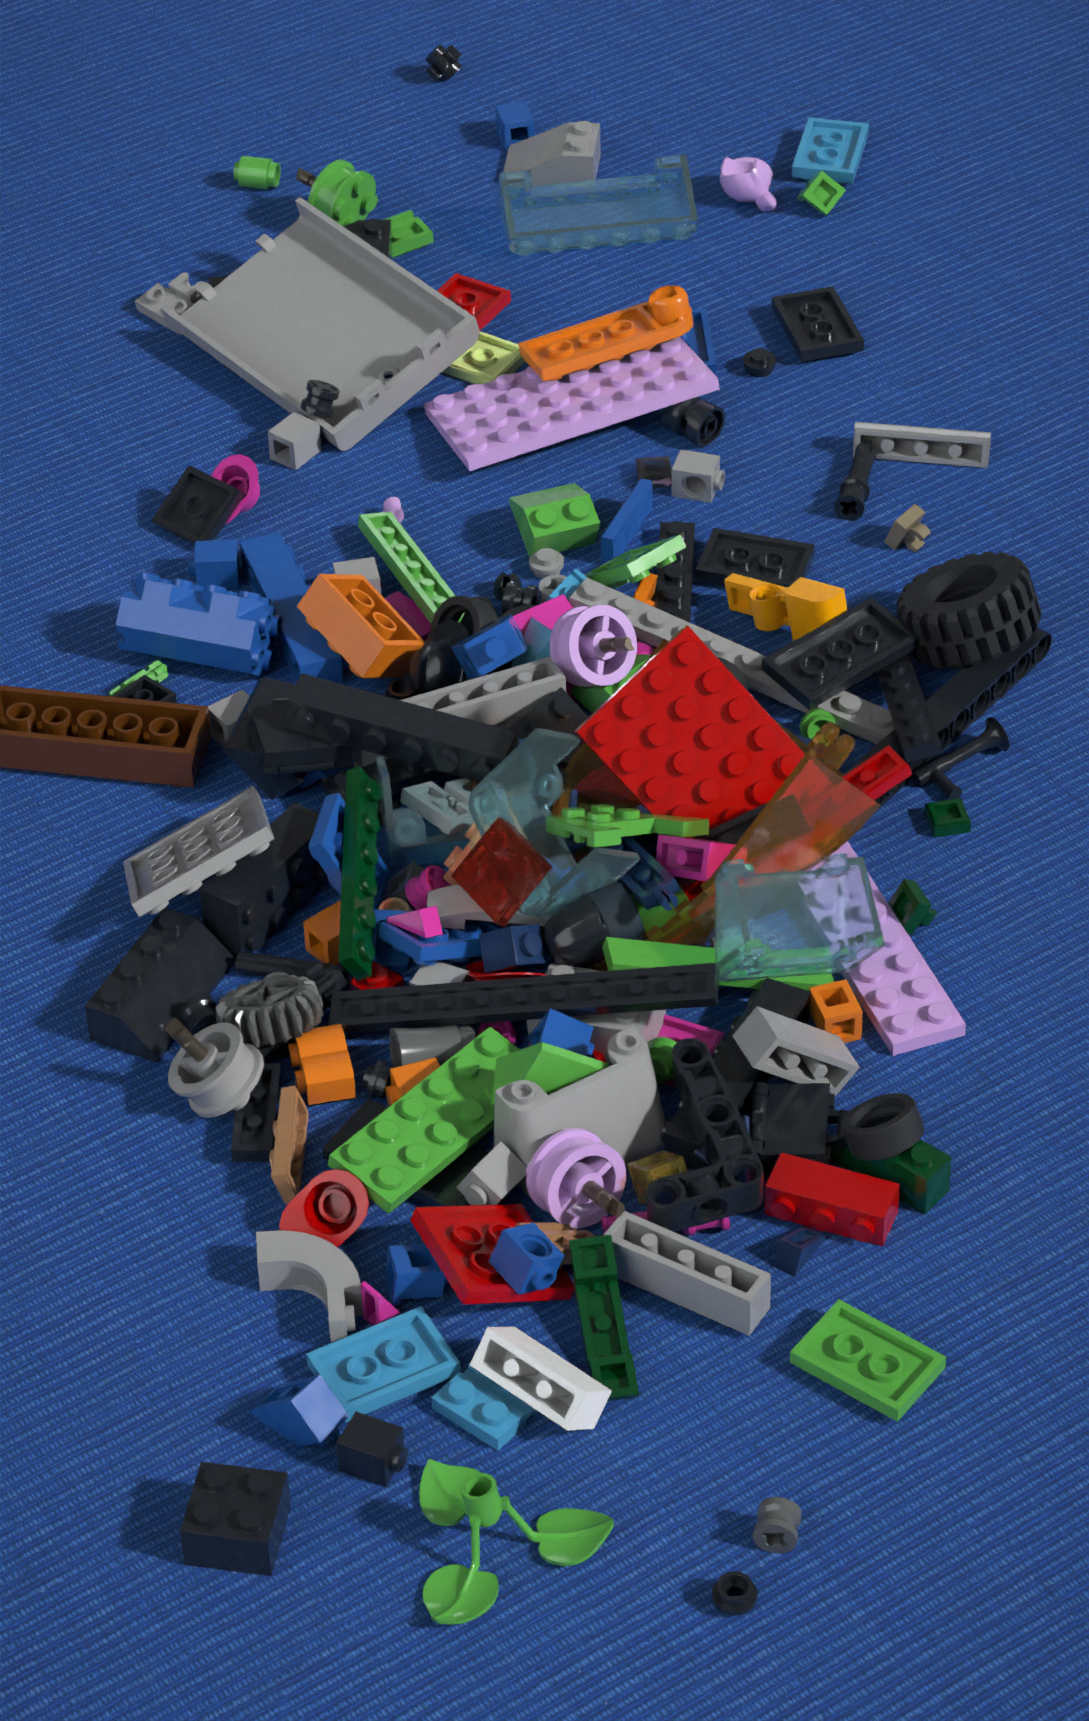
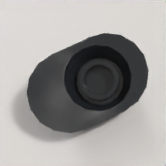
(435, 663)

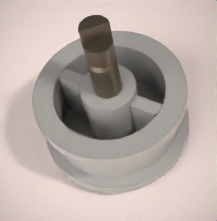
(213, 1068)

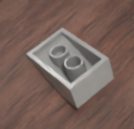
(559, 154)

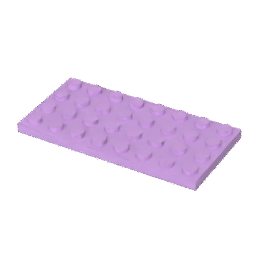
(525, 413)

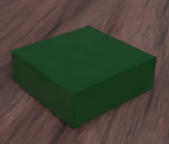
(947, 817)

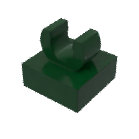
(911, 906)

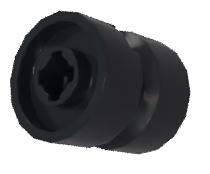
(695, 420)

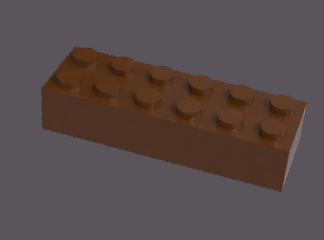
(102, 736)

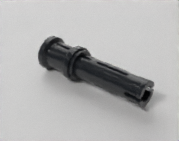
(855, 488)

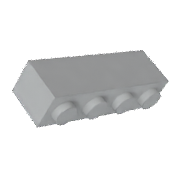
(690, 1273)

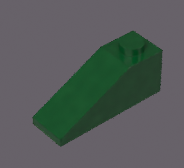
(919, 1171)

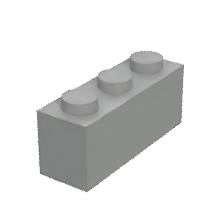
(795, 1050)

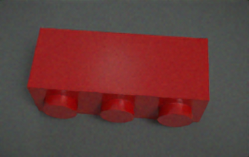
(831, 1199)

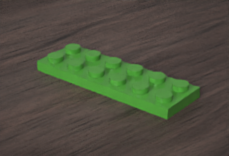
(426, 1125)

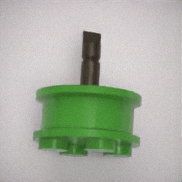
(341, 191)

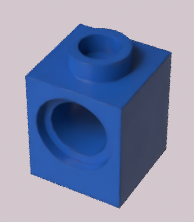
(526, 1258)

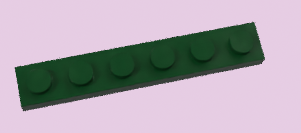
(358, 874)

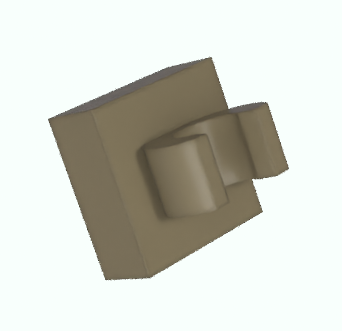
(908, 530)

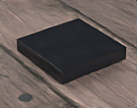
(197, 507)

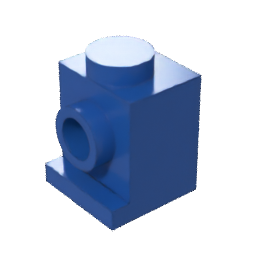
(413, 1273)

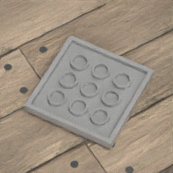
(197, 851)

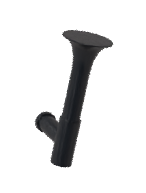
(992, 737)

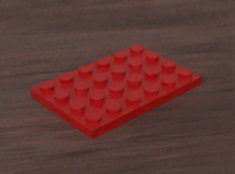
(690, 737)

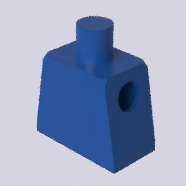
(490, 647)

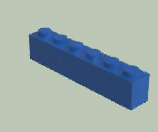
(274, 575)

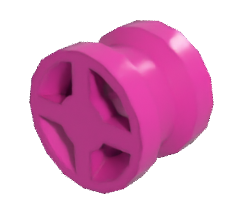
(419, 886)

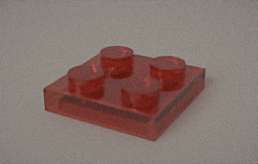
(501, 871)

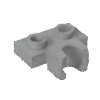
(178, 298)
(441, 807)

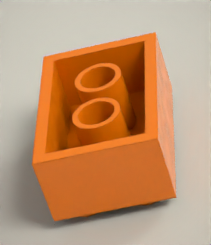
(360, 625)

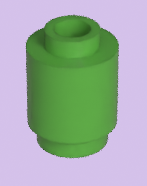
(257, 172)

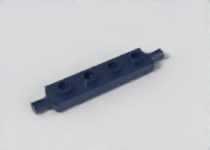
(647, 878)

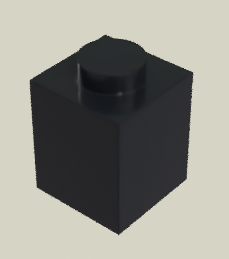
(371, 1449)

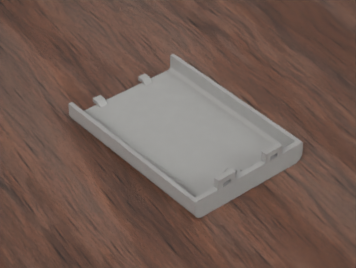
(331, 313)

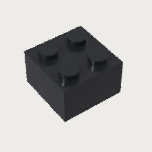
(235, 1518)

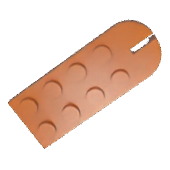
(611, 335)

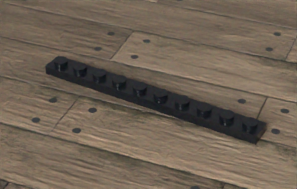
(526, 998)

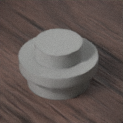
(546, 562)

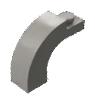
(313, 1266)

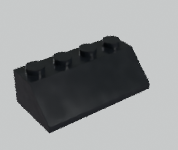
(153, 981)

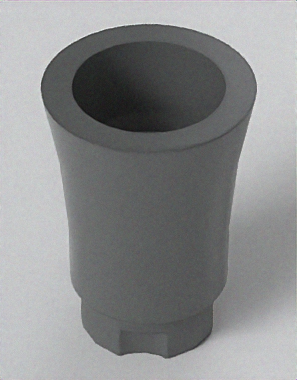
(420, 1044)

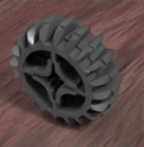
(272, 1009)

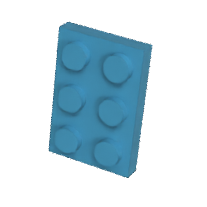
(830, 148)
(385, 1362)

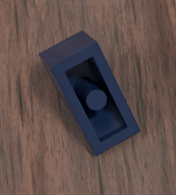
(513, 949)

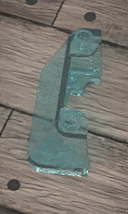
(794, 920)

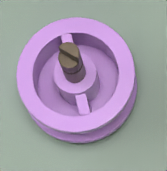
(593, 645)
(576, 1178)

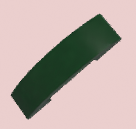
(602, 1315)

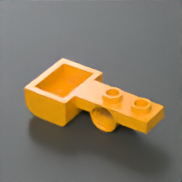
(801, 606)

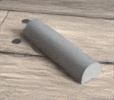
(925, 444)

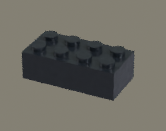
(265, 888)

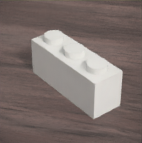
(540, 1378)

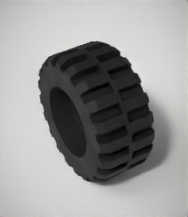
(970, 609)

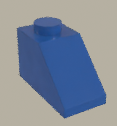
(562, 1032)
(302, 1411)

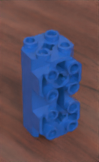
(198, 625)

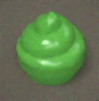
(813, 721)

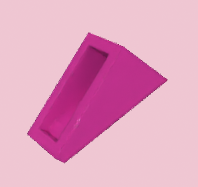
(421, 922)
(375, 1306)

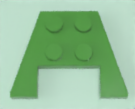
(606, 827)

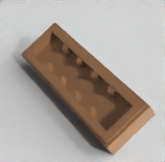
(290, 1143)

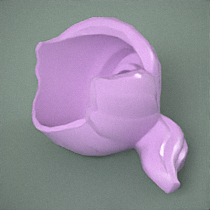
(748, 181)

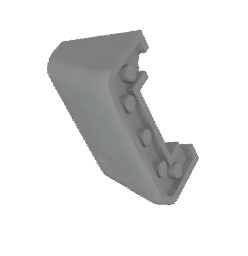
(614, 1104)

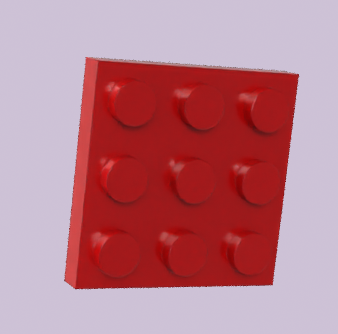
(463, 1243)

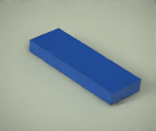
(627, 521)

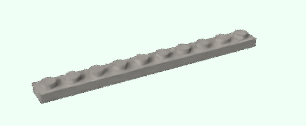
(654, 625)

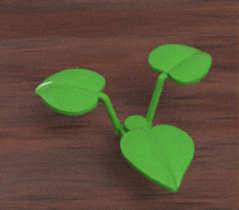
(450, 1493)

